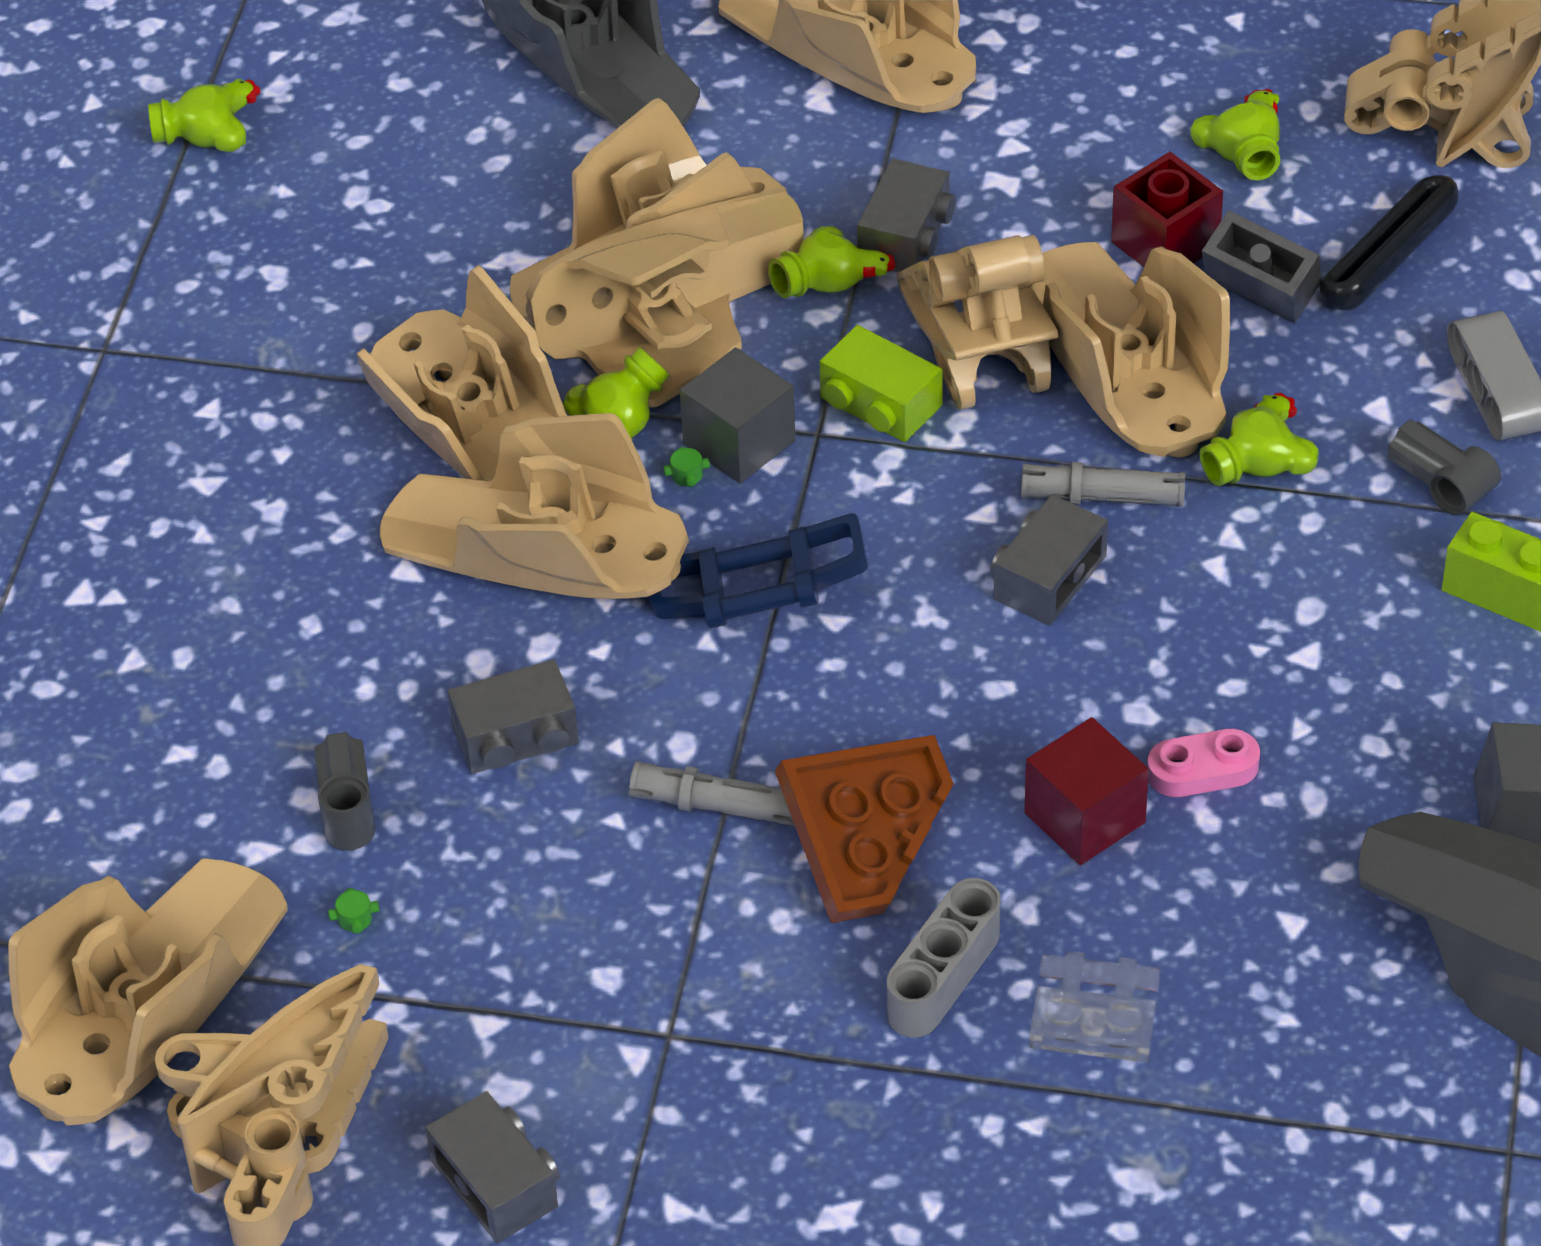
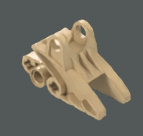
(1465, 99)
(998, 315)
(269, 1090)

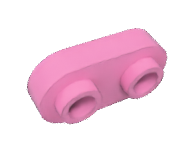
(1209, 762)

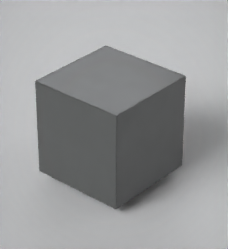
(738, 415)
(1510, 781)

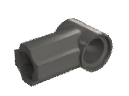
(1453, 475)
(344, 792)

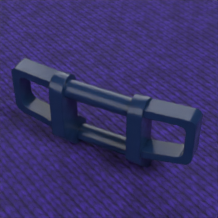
(803, 590)

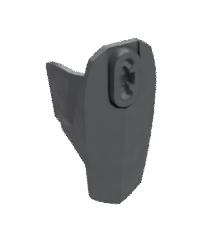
(599, 53)
(1481, 907)

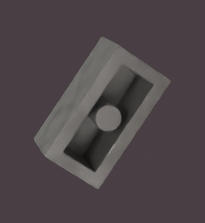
(907, 213)
(1262, 266)
(1049, 559)
(513, 716)
(493, 1166)

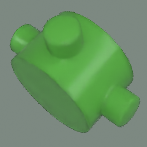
(686, 466)
(353, 910)

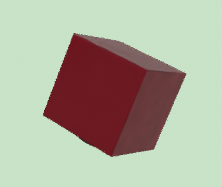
(1167, 208)
(1086, 790)

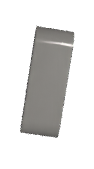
(1497, 373)
(943, 957)

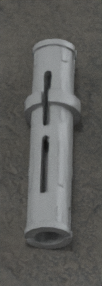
(1095, 484)
(707, 792)

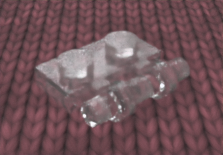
(1095, 1022)

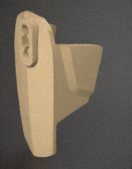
(878, 48)
(640, 176)
(663, 287)
(1142, 348)
(491, 371)
(558, 518)
(126, 980)

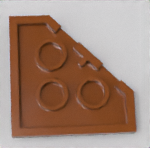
(864, 817)

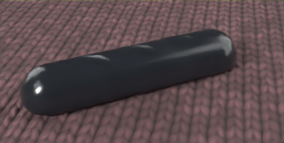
(1389, 242)

